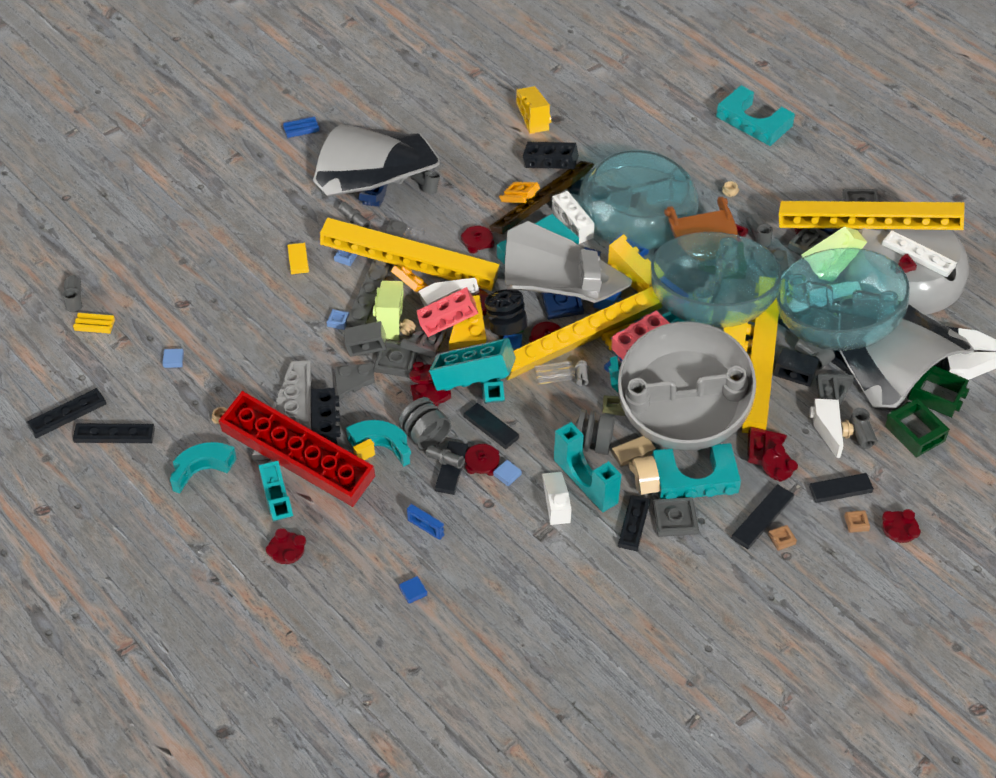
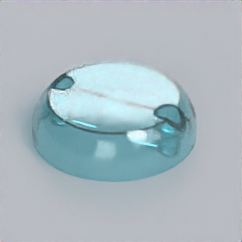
(629, 197)
(715, 278)
(843, 298)

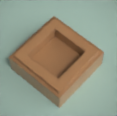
(857, 521)
(782, 537)

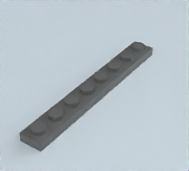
(377, 272)

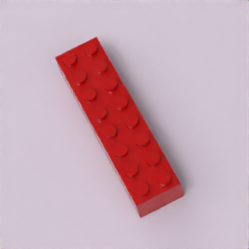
(297, 448)

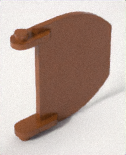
(714, 221)

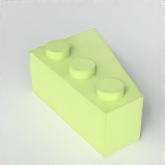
(842, 238)
(389, 307)

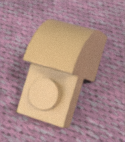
(645, 474)

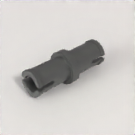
(354, 215)
(445, 456)

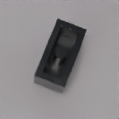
(796, 367)

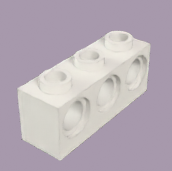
(573, 216)

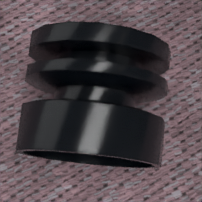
(506, 312)

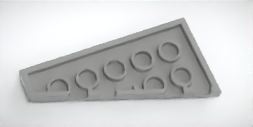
(294, 397)

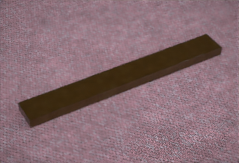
(541, 198)

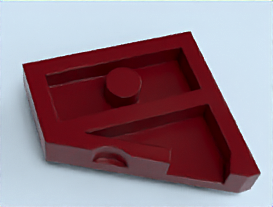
(429, 391)
(760, 441)

